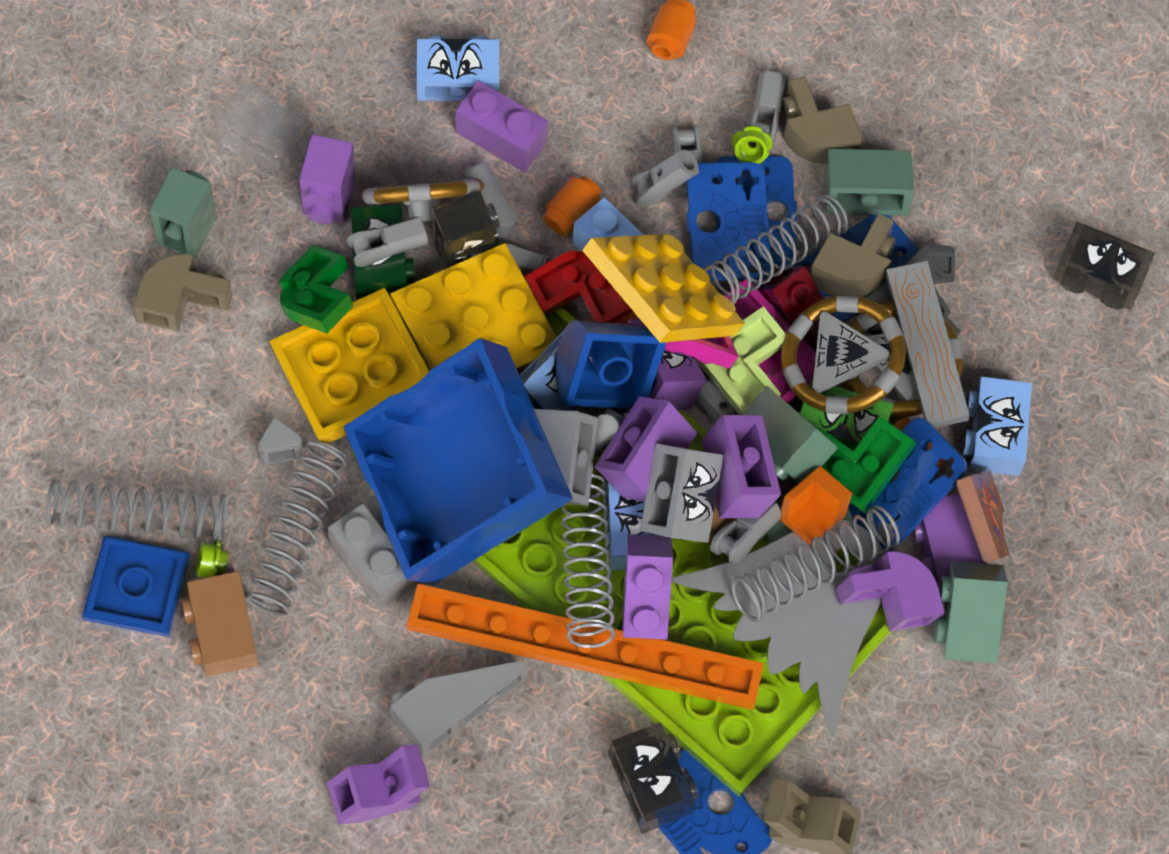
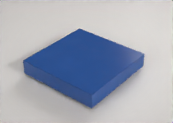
(136, 586)

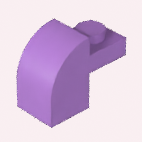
(905, 589)
(379, 788)

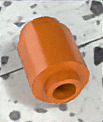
(672, 29)
(570, 204)

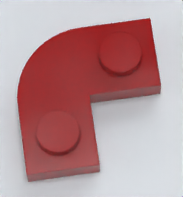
(576, 276)

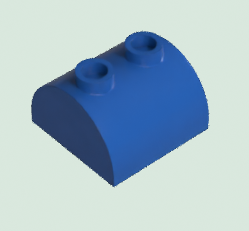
(606, 364)

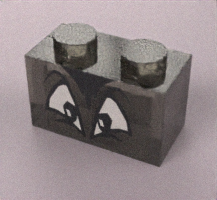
(464, 228)
(1103, 267)
(652, 777)

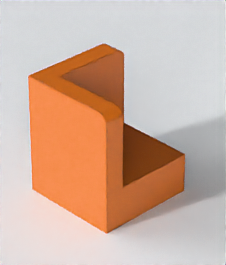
(815, 505)

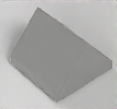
(279, 444)

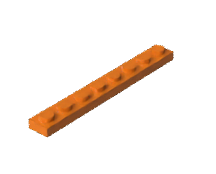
(544, 638)

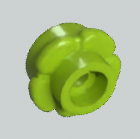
(748, 153)
(211, 560)

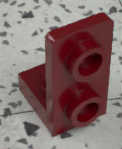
(794, 293)

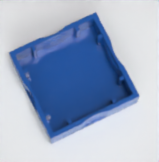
(457, 462)

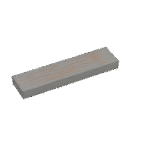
(927, 344)

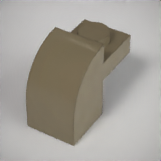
(812, 131)
(852, 268)
(174, 283)
(808, 821)

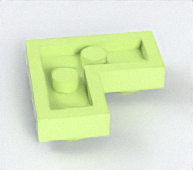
(754, 344)

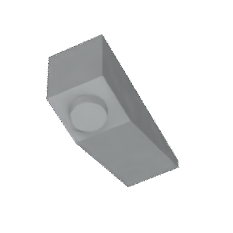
(447, 703)

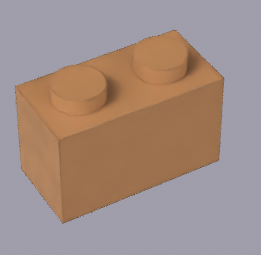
(221, 624)

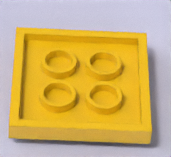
(664, 287)
(475, 301)
(350, 366)

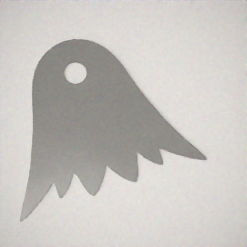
(810, 628)

